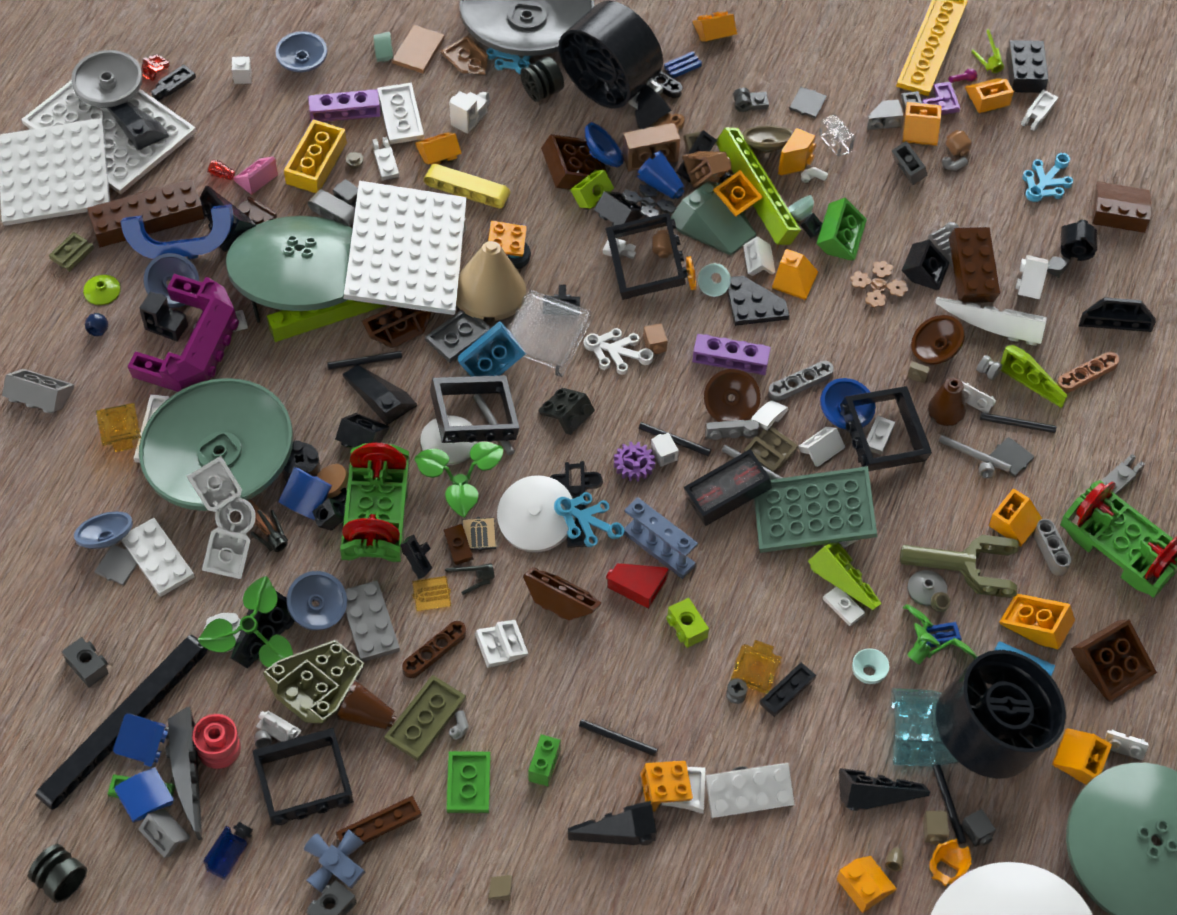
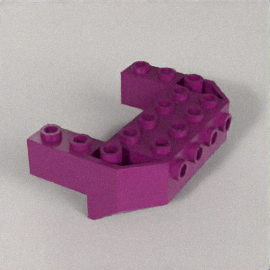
(205, 344)

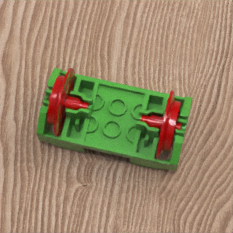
(375, 502)
(1123, 537)

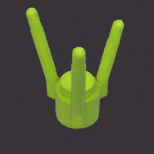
(994, 62)

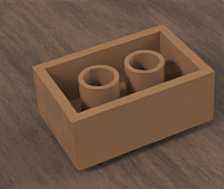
(643, 144)

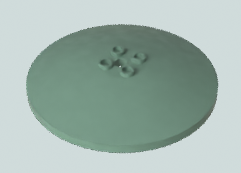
(273, 272)
(210, 417)
(1112, 841)

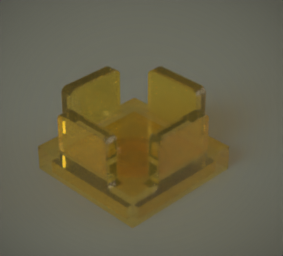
(119, 426)
(757, 666)

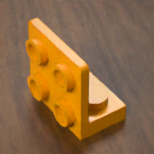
(508, 236)
(666, 782)

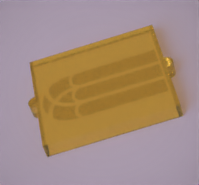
(431, 593)

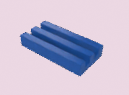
(681, 63)
(953, 625)

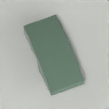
(383, 47)

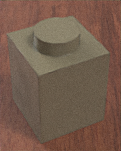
(935, 827)

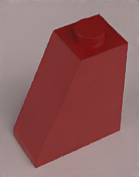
(637, 582)

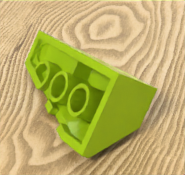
(1028, 372)
(835, 566)

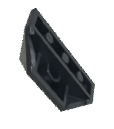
(1118, 314)

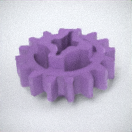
(634, 461)

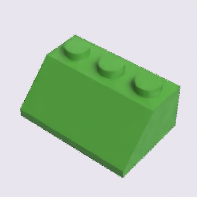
(841, 230)

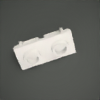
(978, 399)
(277, 726)
(1128, 746)

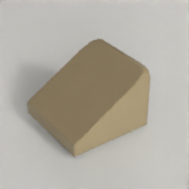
(500, 887)

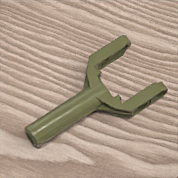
(966, 562)

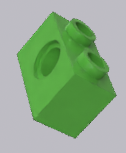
(544, 760)

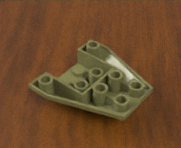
(314, 680)

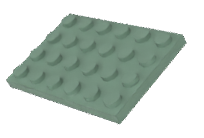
(816, 510)

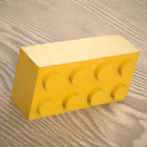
(315, 156)

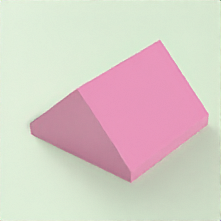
(257, 174)

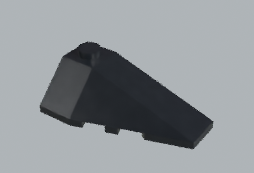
(138, 125)
(241, 222)
(382, 396)
(269, 624)
(867, 792)
(630, 827)

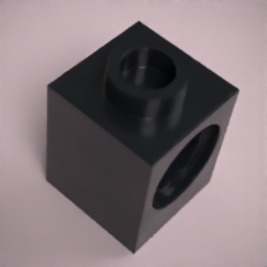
(329, 514)

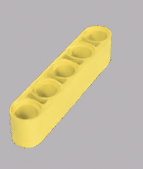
(467, 186)

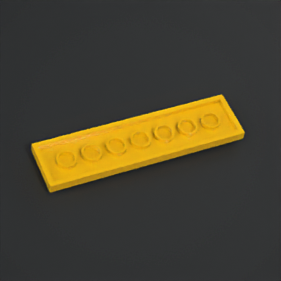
(931, 45)

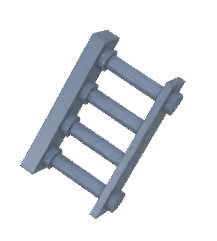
(660, 538)

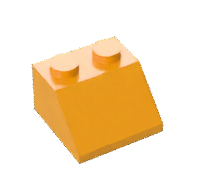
(439, 148)
(797, 152)
(865, 882)

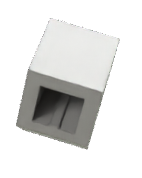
(885, 115)

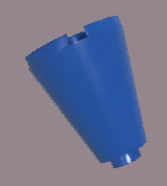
(661, 176)

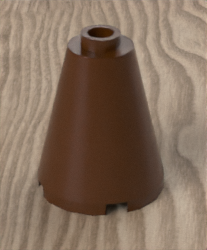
(948, 403)
(365, 708)

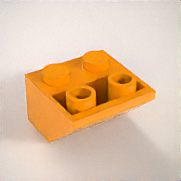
(715, 26)
(990, 94)
(921, 123)
(1015, 517)
(1081, 755)

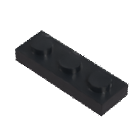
(703, 143)
(787, 689)

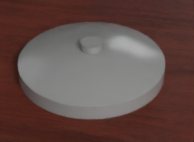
(107, 78)

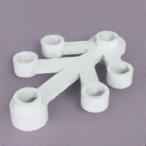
(616, 348)

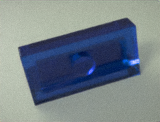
(224, 853)

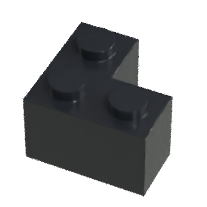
(161, 319)

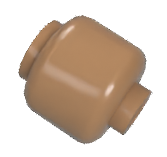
(958, 143)
(661, 244)

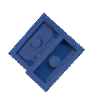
(304, 493)
(143, 794)

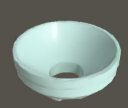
(802, 208)
(706, 283)
(870, 658)

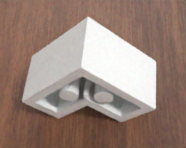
(466, 110)
(1033, 276)

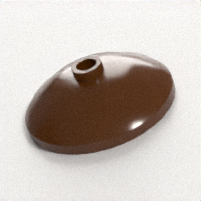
(938, 339)
(734, 383)

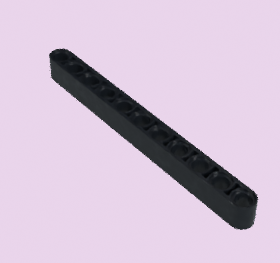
(103, 739)

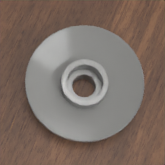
(920, 591)

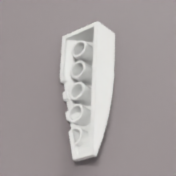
(1007, 323)

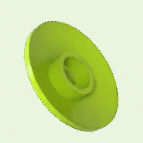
(101, 295)

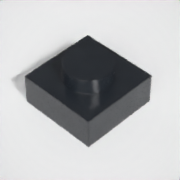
(811, 225)

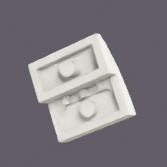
(501, 643)

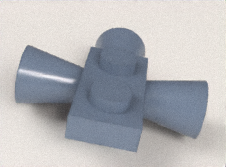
(334, 861)

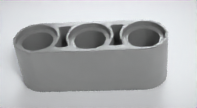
(332, 208)
(1051, 555)

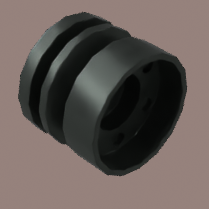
(542, 79)
(57, 873)

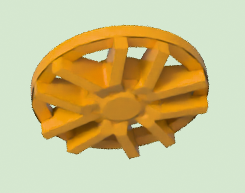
(691, 273)

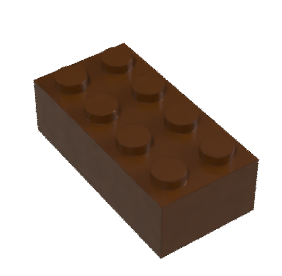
(974, 265)

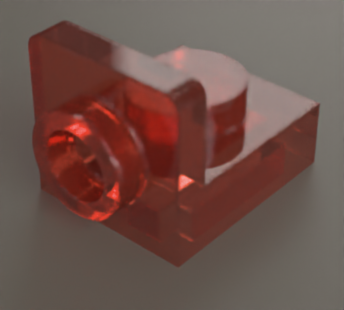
(152, 65)

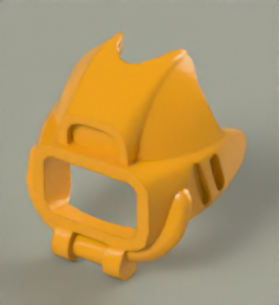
(952, 855)

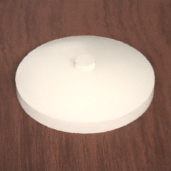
(529, 515)

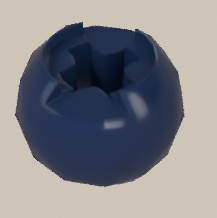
(96, 324)

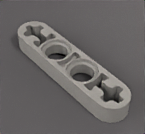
(798, 377)

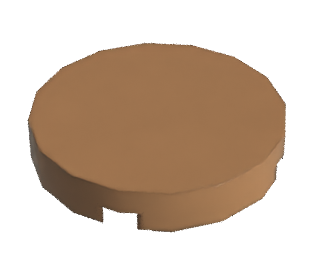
(336, 476)

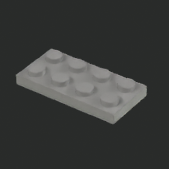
(370, 622)

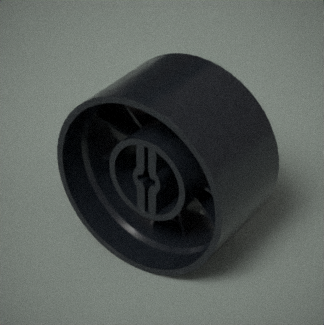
(610, 54)
(989, 726)

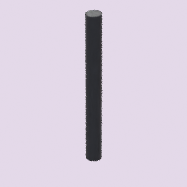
(364, 360)
(1018, 422)
(677, 440)
(618, 737)
(949, 804)

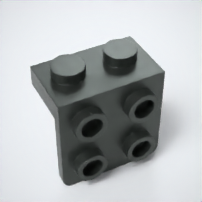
(569, 408)

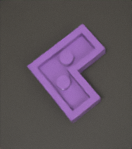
(945, 97)

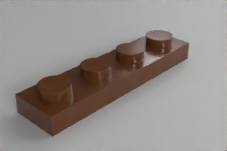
(383, 821)

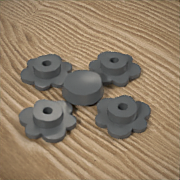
(647, 202)

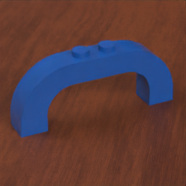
(143, 244)

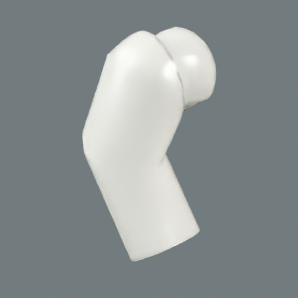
(813, 172)

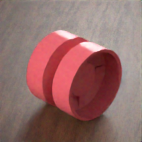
(216, 741)

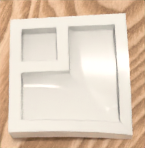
(697, 783)

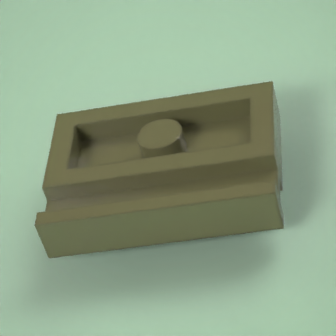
(71, 251)

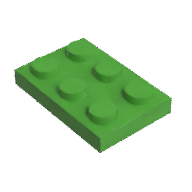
(468, 782)

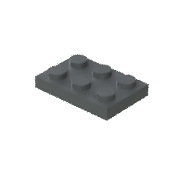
(456, 335)

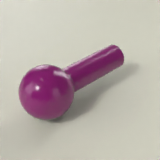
(969, 75)

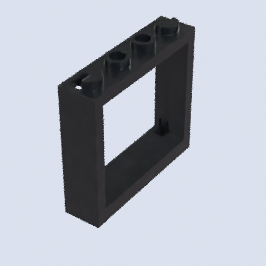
(640, 226)
(473, 385)
(911, 420)
(295, 747)

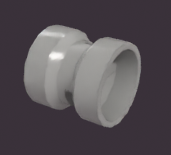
(989, 367)

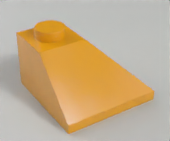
(737, 193)
(795, 275)

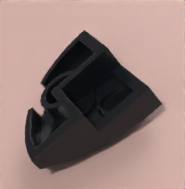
(650, 107)

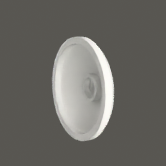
(458, 451)

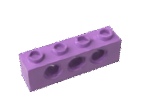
(344, 105)
(731, 354)

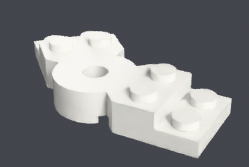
(229, 541)

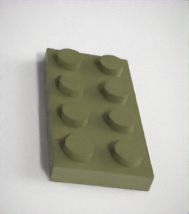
(425, 718)

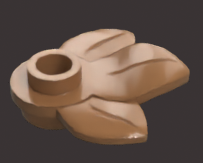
(678, 119)

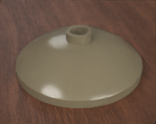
(767, 137)

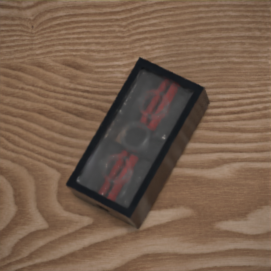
(728, 487)

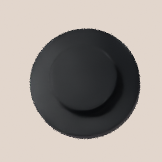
(242, 831)

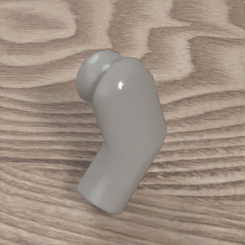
(951, 165)
(461, 726)

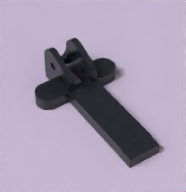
(589, 480)

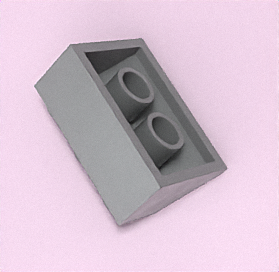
(36, 390)

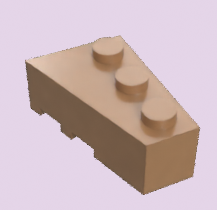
(706, 166)

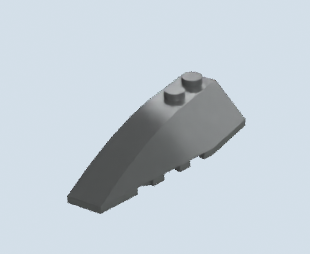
(185, 765)

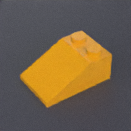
(1039, 620)

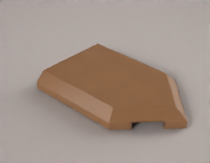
(467, 56)

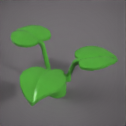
(460, 495)
(258, 597)
(921, 648)

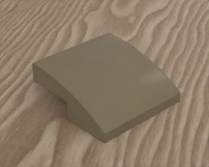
(772, 448)

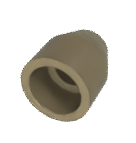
(895, 860)

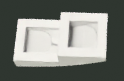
(769, 414)

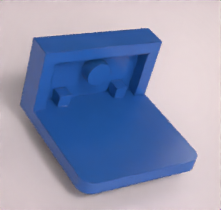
(140, 739)

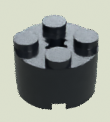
(1078, 240)
(303, 457)

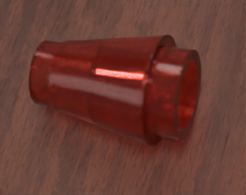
(220, 170)

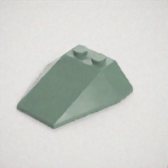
(710, 221)

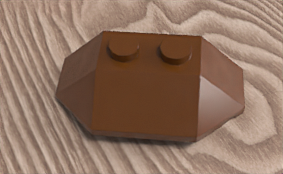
(396, 325)
(559, 595)

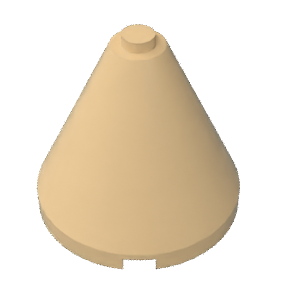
(490, 284)

